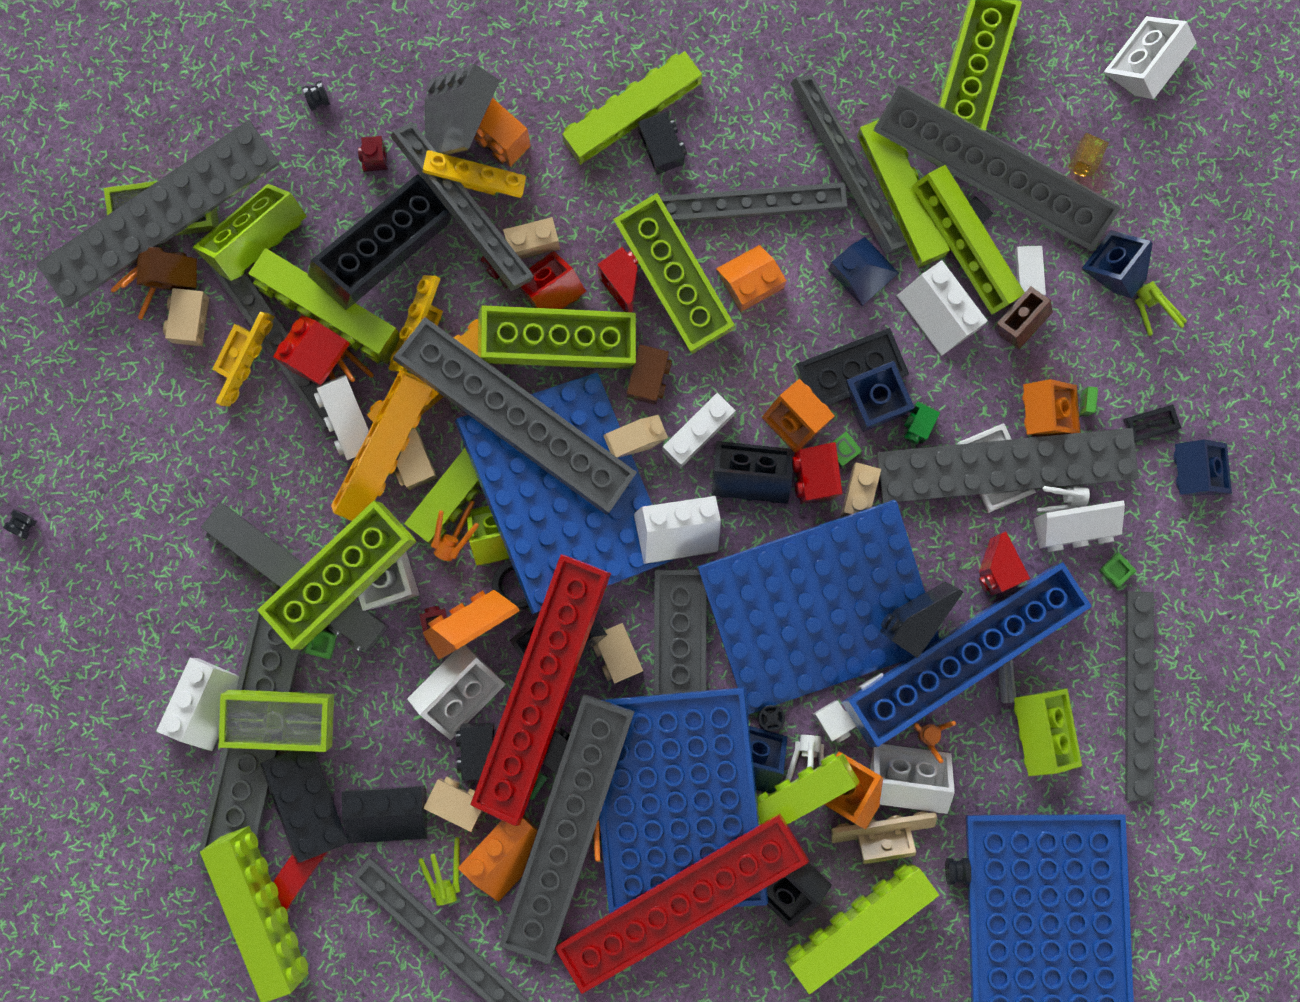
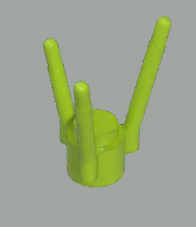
(1152, 295)
(443, 890)

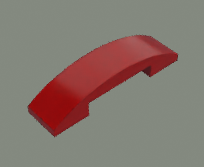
(293, 878)

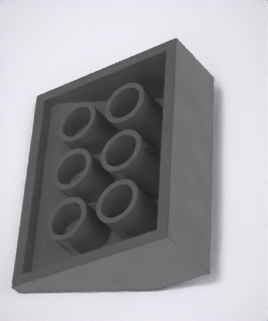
(456, 107)

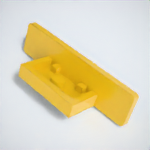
(474, 175)
(417, 311)
(238, 356)

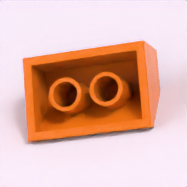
(468, 622)
(500, 858)

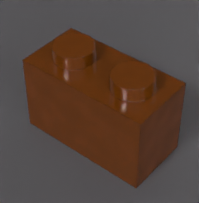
(166, 270)
(1025, 317)
(648, 374)

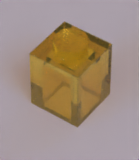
(1088, 155)

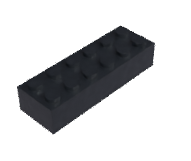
(379, 242)

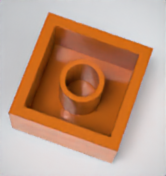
(502, 134)

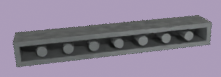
(280, 566)

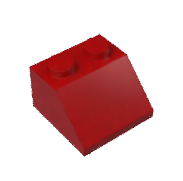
(620, 277)
(553, 283)
(310, 350)
(817, 473)
(1001, 566)

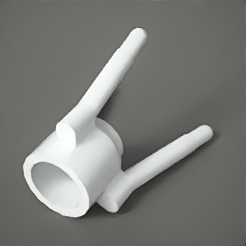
(1073, 495)
(810, 747)

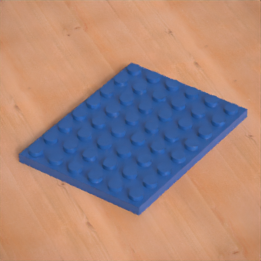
(542, 515)
(813, 605)
(677, 789)
(1049, 908)

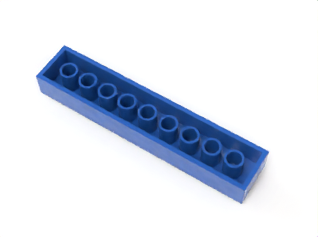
(966, 655)

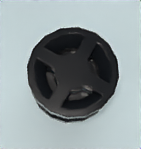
(316, 95)
(20, 524)
(774, 716)
(958, 871)

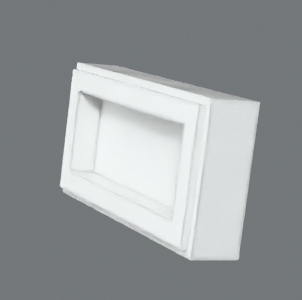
(1030, 268)

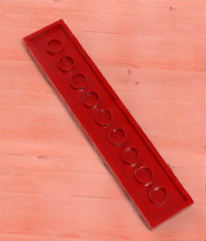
(540, 689)
(681, 903)

